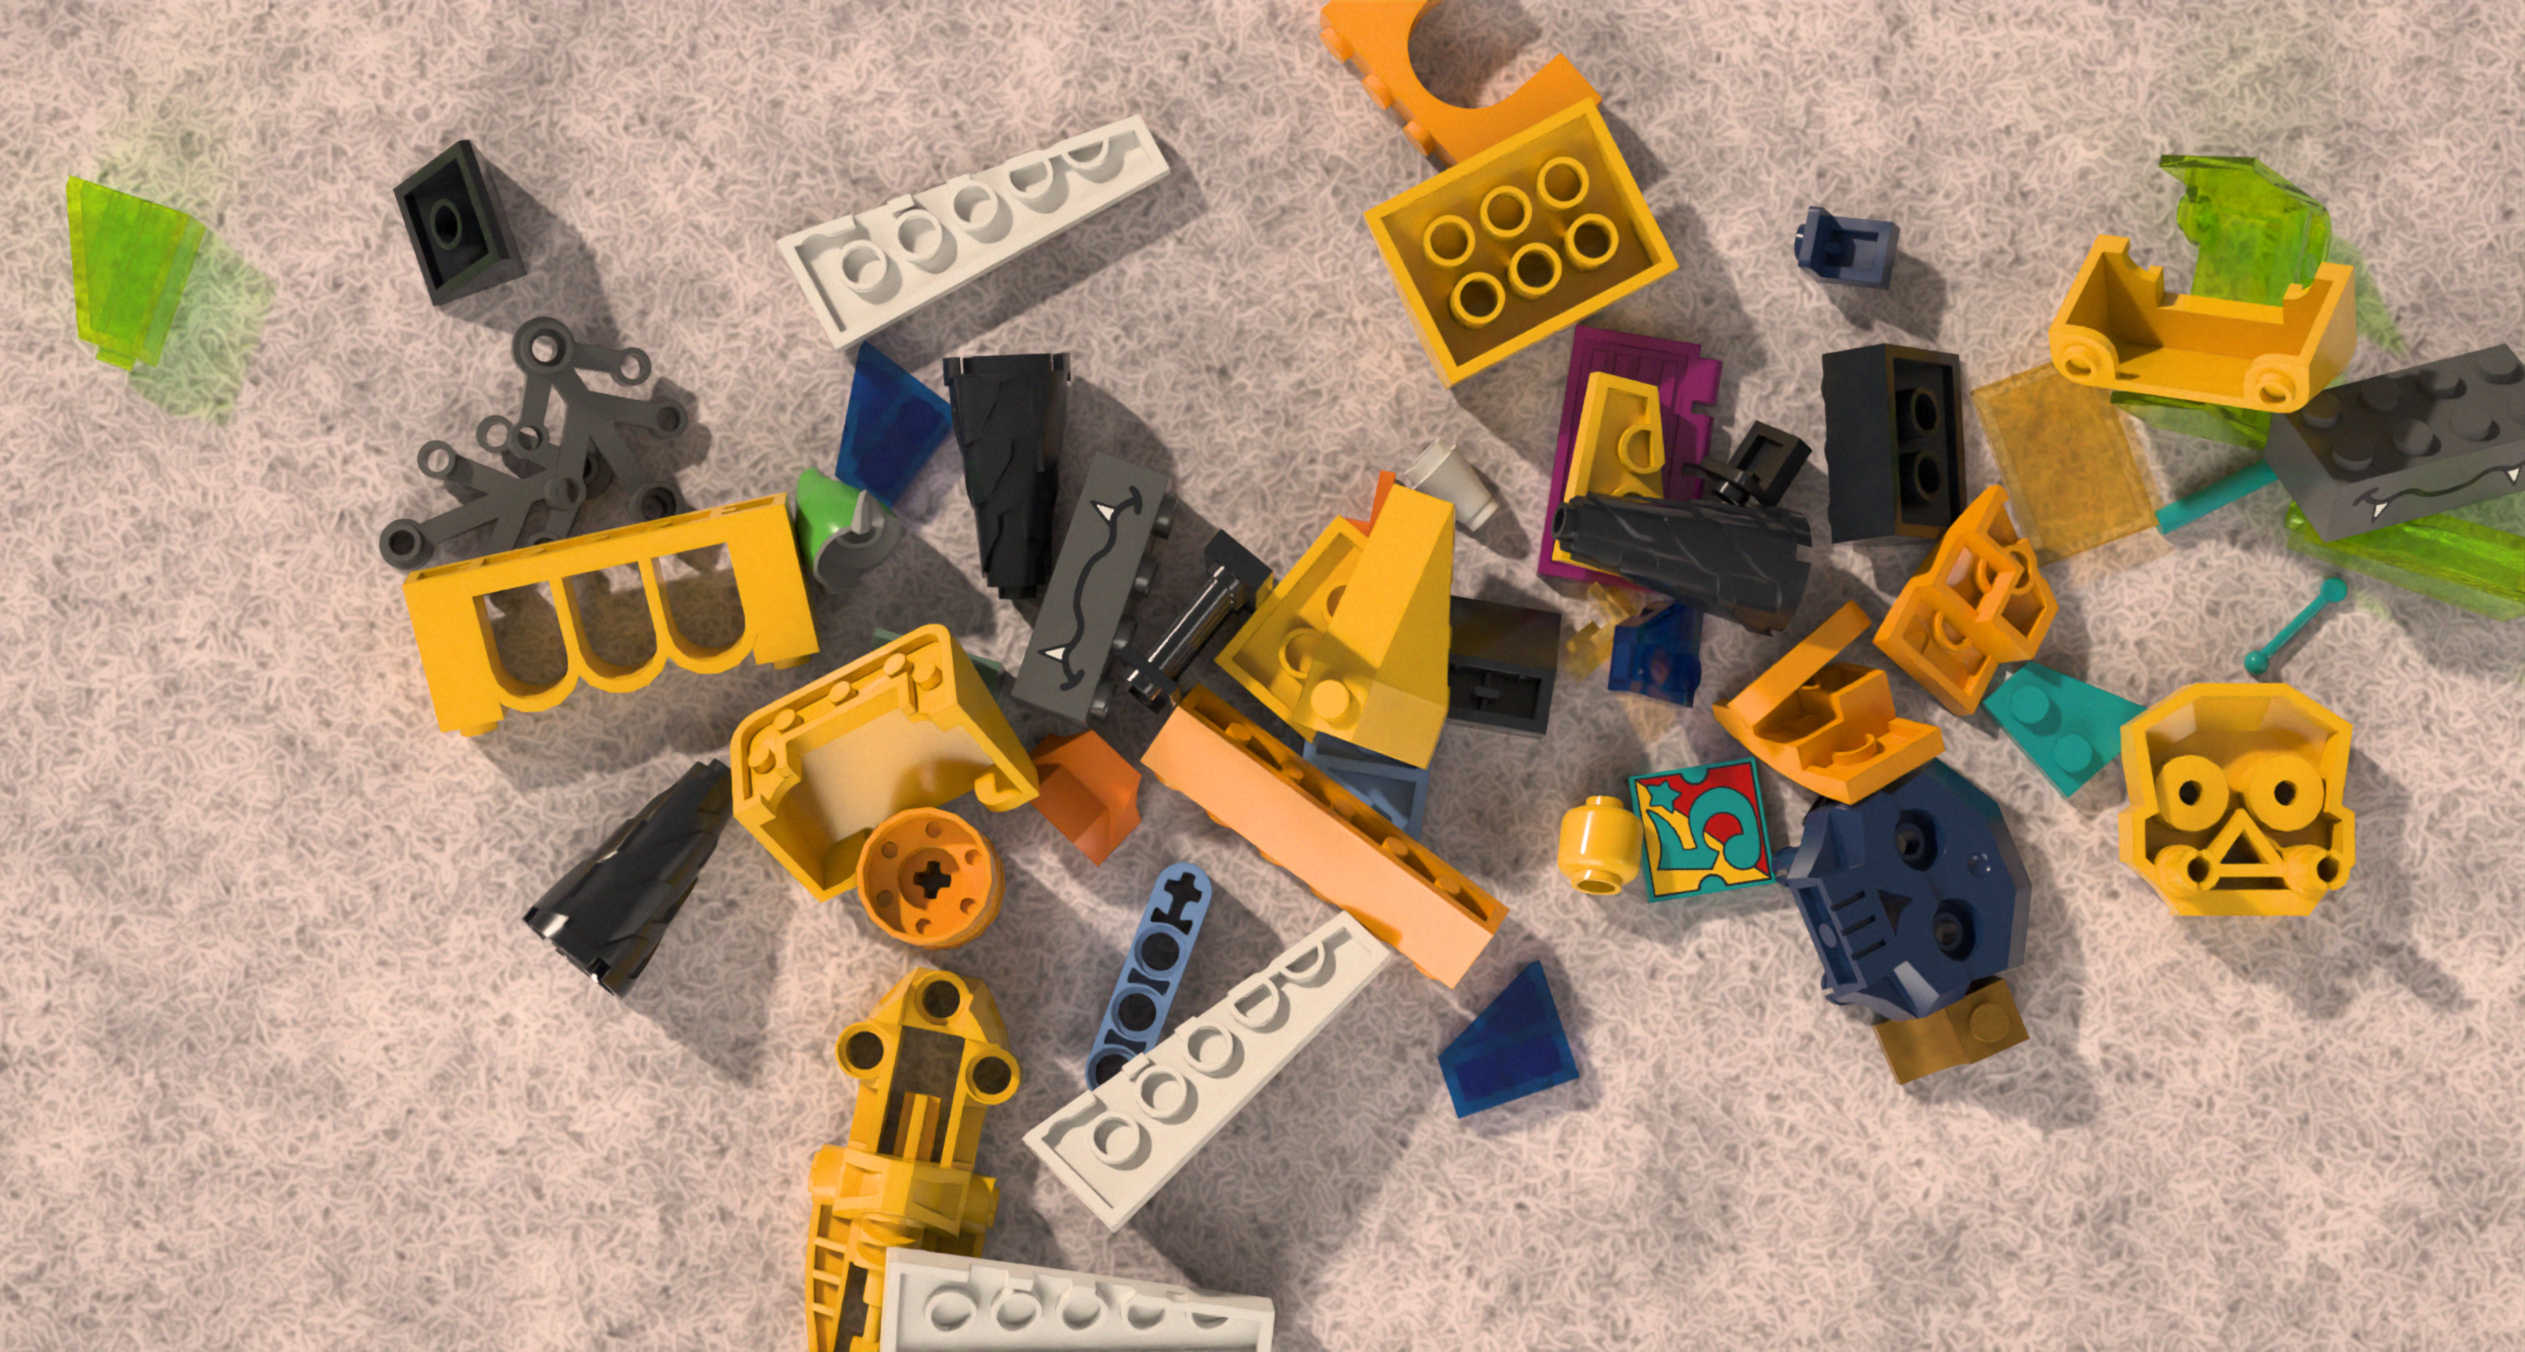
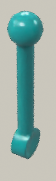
(2331, 591)

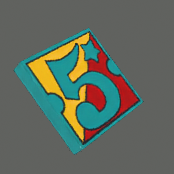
(1702, 830)

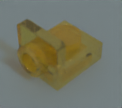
(1591, 644)

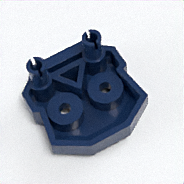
(1879, 907)

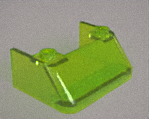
(2252, 243)

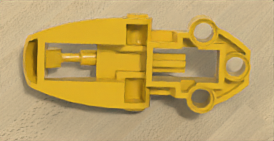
(902, 1198)

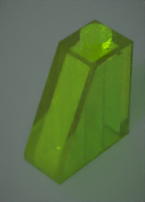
(127, 270)

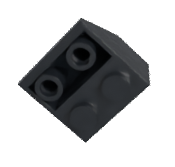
(1501, 667)

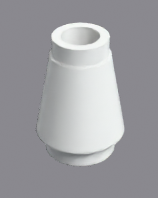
(1449, 477)

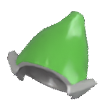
(824, 515)

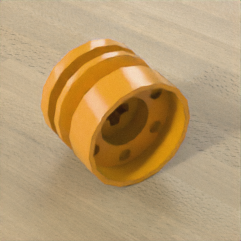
(907, 851)

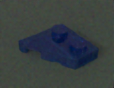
(889, 428)
(1658, 655)
(1509, 1048)

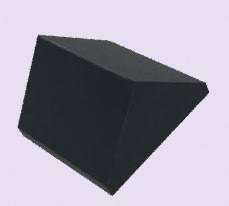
(458, 225)

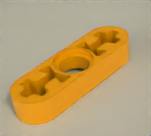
(1799, 663)

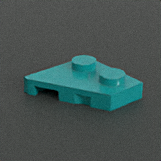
(2060, 723)

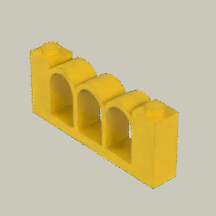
(461, 654)

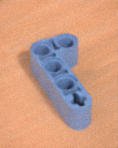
(1140, 978)

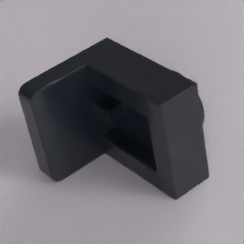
(1759, 468)

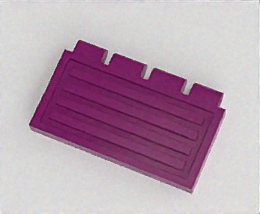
(1681, 381)

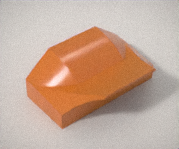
(1086, 792)

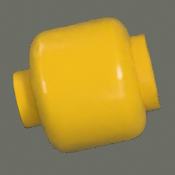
(1600, 846)

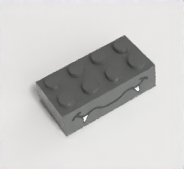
(2404, 443)
(1094, 590)

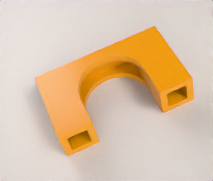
(1377, 41)

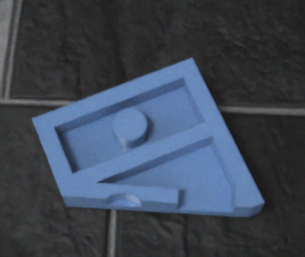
(1380, 781)

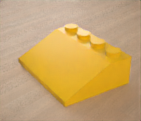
(1519, 243)

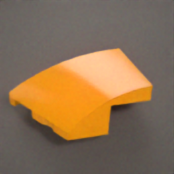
(1969, 607)
(1837, 734)

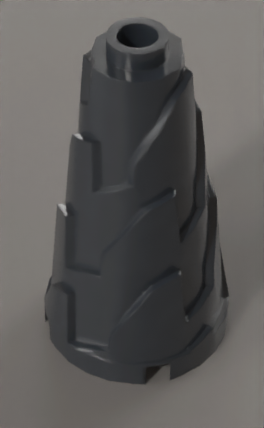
(1010, 441)
(1700, 552)
(626, 893)

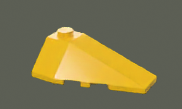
(1389, 641)

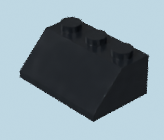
(1893, 444)

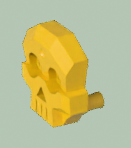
(2235, 751)

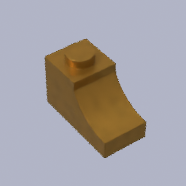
(1956, 1035)

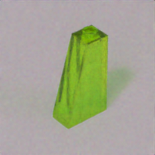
(2431, 556)

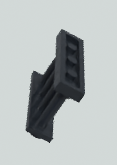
(1233, 583)

